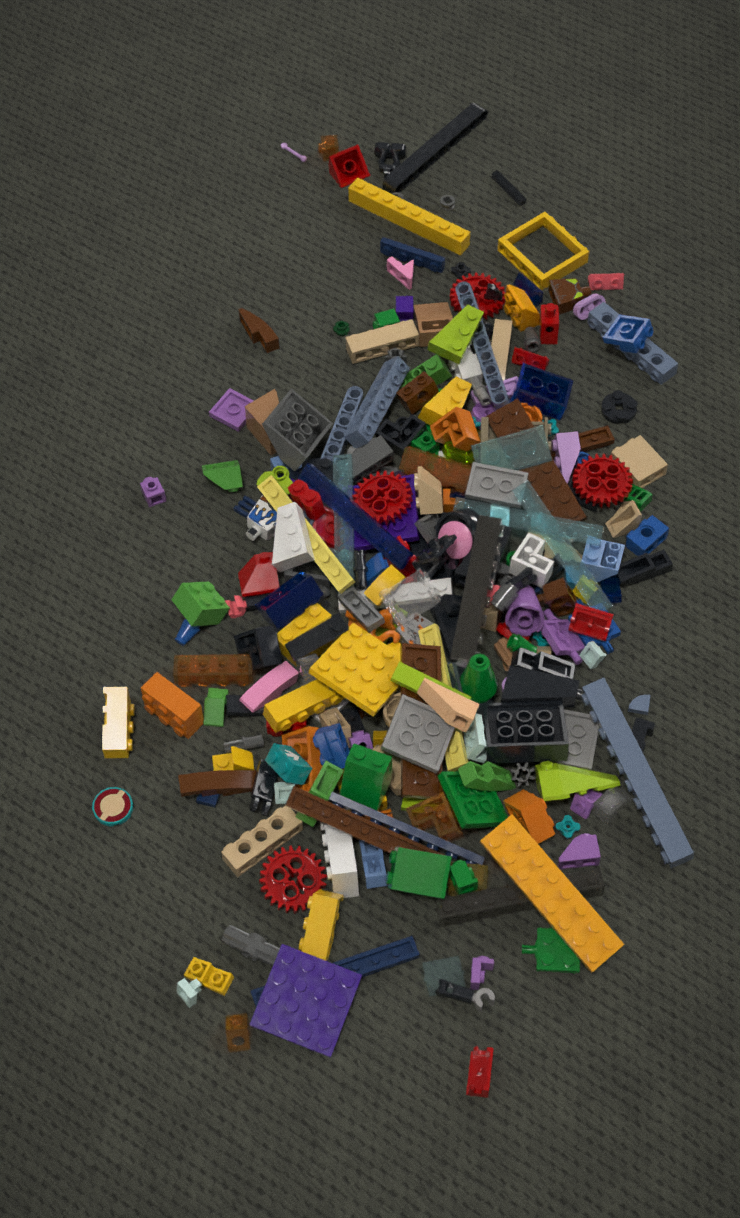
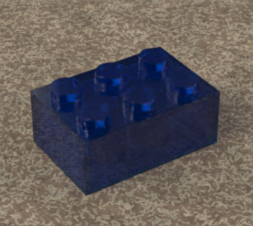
(542, 389)
(289, 600)

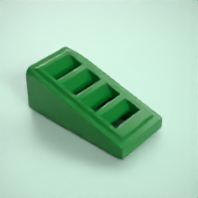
(642, 493)

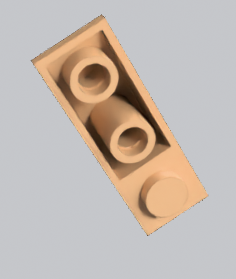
(450, 706)

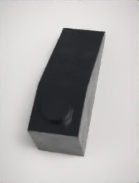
(316, 636)

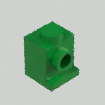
(426, 442)
(462, 877)

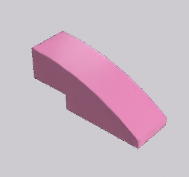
(270, 686)

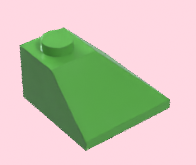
(224, 474)

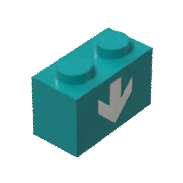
(288, 764)

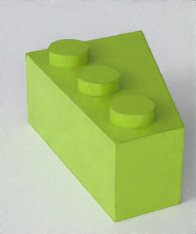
(456, 335)

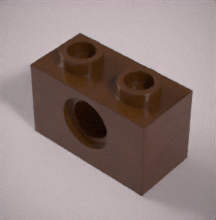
(417, 392)

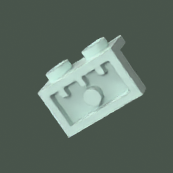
(475, 740)

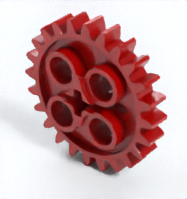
(479, 287)
(598, 474)
(381, 494)
(276, 888)

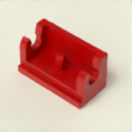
(590, 622)
(479, 1072)

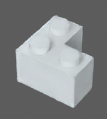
(530, 555)

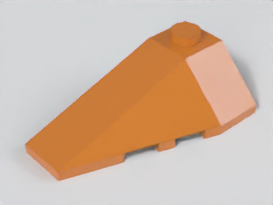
(303, 743)

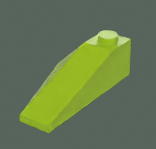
(558, 780)

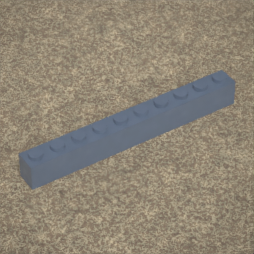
(637, 773)

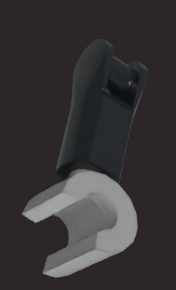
(465, 994)

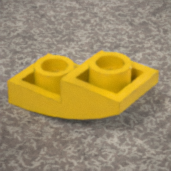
(385, 580)
(209, 976)

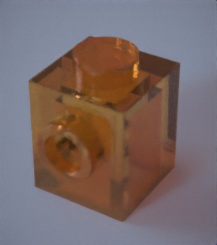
(328, 146)

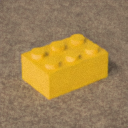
(312, 616)

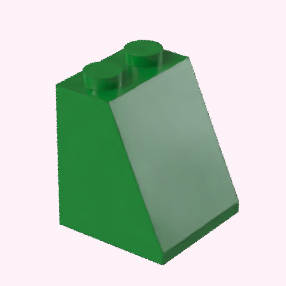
(366, 776)
(418, 872)

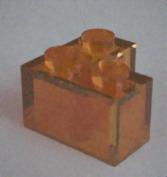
(435, 812)

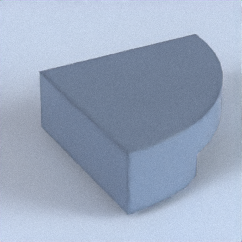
(640, 704)

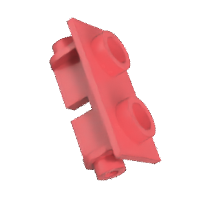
(606, 281)

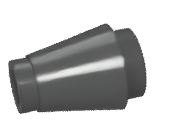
(531, 340)

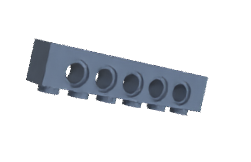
(649, 359)
(376, 402)

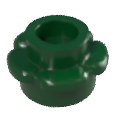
(341, 331)

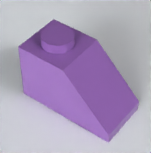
(580, 853)

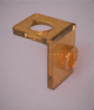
(237, 1026)

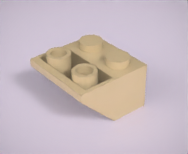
(429, 492)

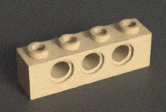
(239, 862)

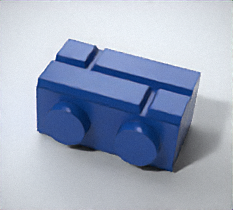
(332, 745)

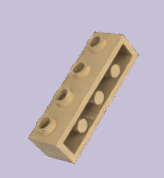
(377, 341)

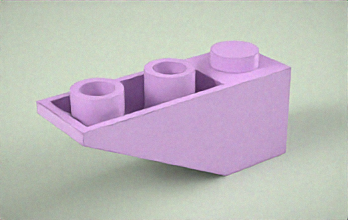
(566, 451)

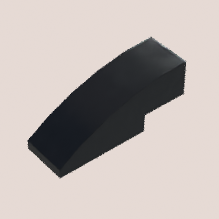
(644, 567)
(542, 662)

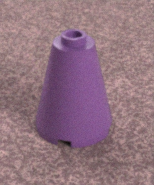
(525, 613)

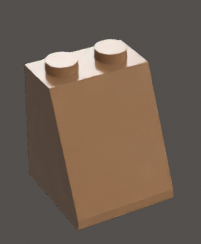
(257, 413)

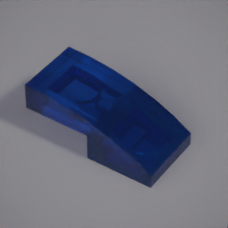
(612, 589)

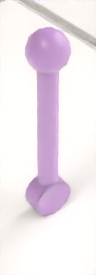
(284, 146)

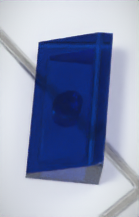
(530, 288)

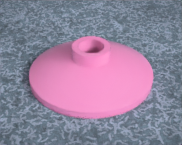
(464, 540)

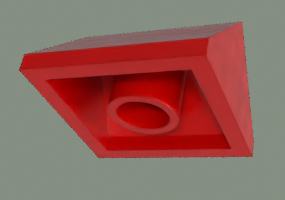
(348, 166)

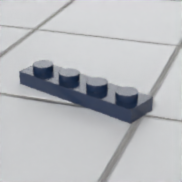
(408, 253)

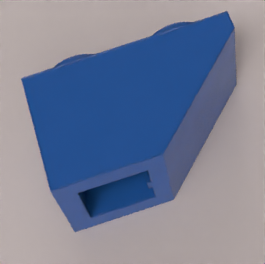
(376, 566)

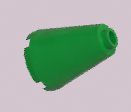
(479, 679)

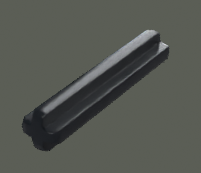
(512, 191)

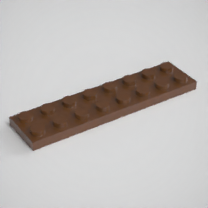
(543, 477)
(415, 780)

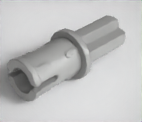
(480, 391)

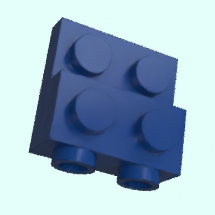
(629, 333)

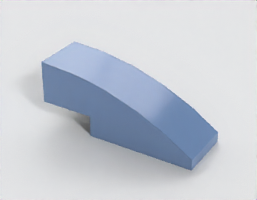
(373, 865)

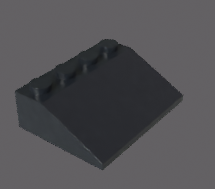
(525, 732)

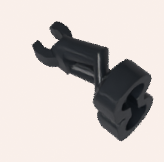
(383, 150)

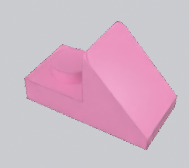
(401, 273)

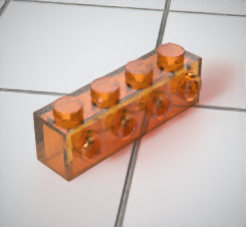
(444, 469)
(213, 670)

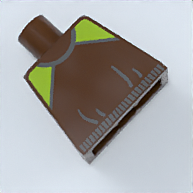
(567, 293)

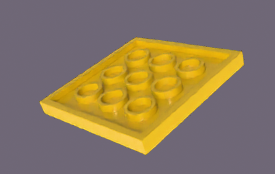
(359, 669)

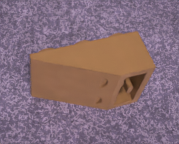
(431, 320)

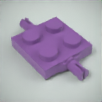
(560, 638)

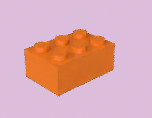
(172, 706)

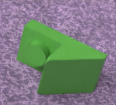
(215, 707)

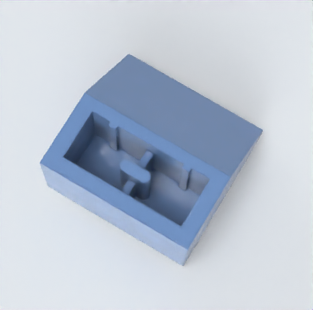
(603, 560)

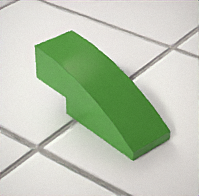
(486, 777)
(323, 787)

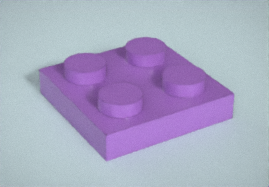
(231, 409)

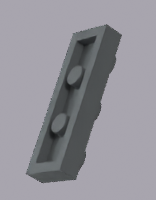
(361, 609)

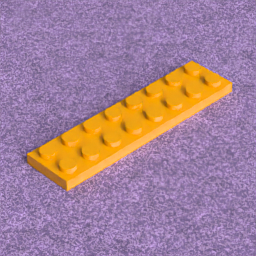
(551, 893)

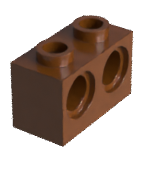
(559, 597)

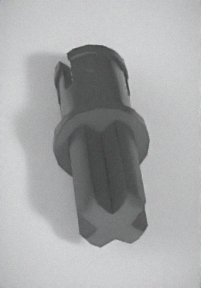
(245, 743)

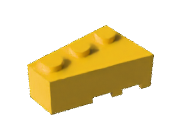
(449, 397)

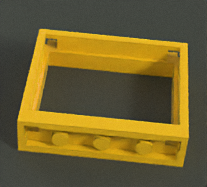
(526, 267)

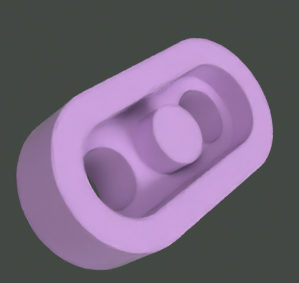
(584, 306)

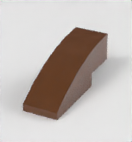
(258, 330)

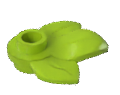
(283, 481)

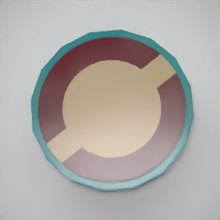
(112, 806)

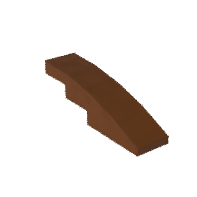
(217, 782)

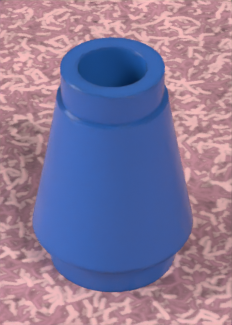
(186, 633)

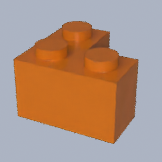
(456, 427)
(531, 814)

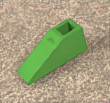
(434, 367)

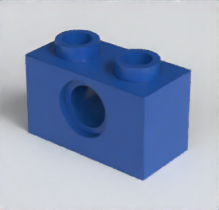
(655, 532)

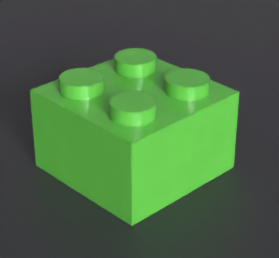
(200, 603)

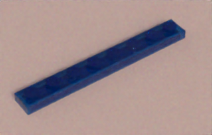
(356, 516)

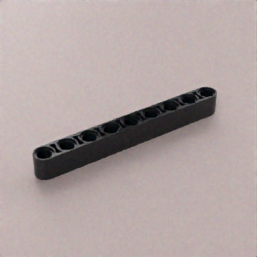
(434, 148)

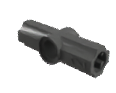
(250, 945)

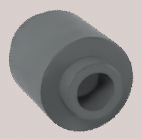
(504, 596)

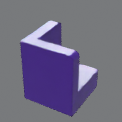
(404, 307)

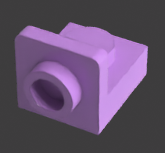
(584, 803)
(478, 969)

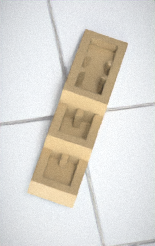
(501, 343)

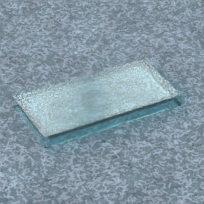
(514, 450)

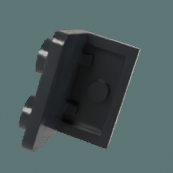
(434, 555)

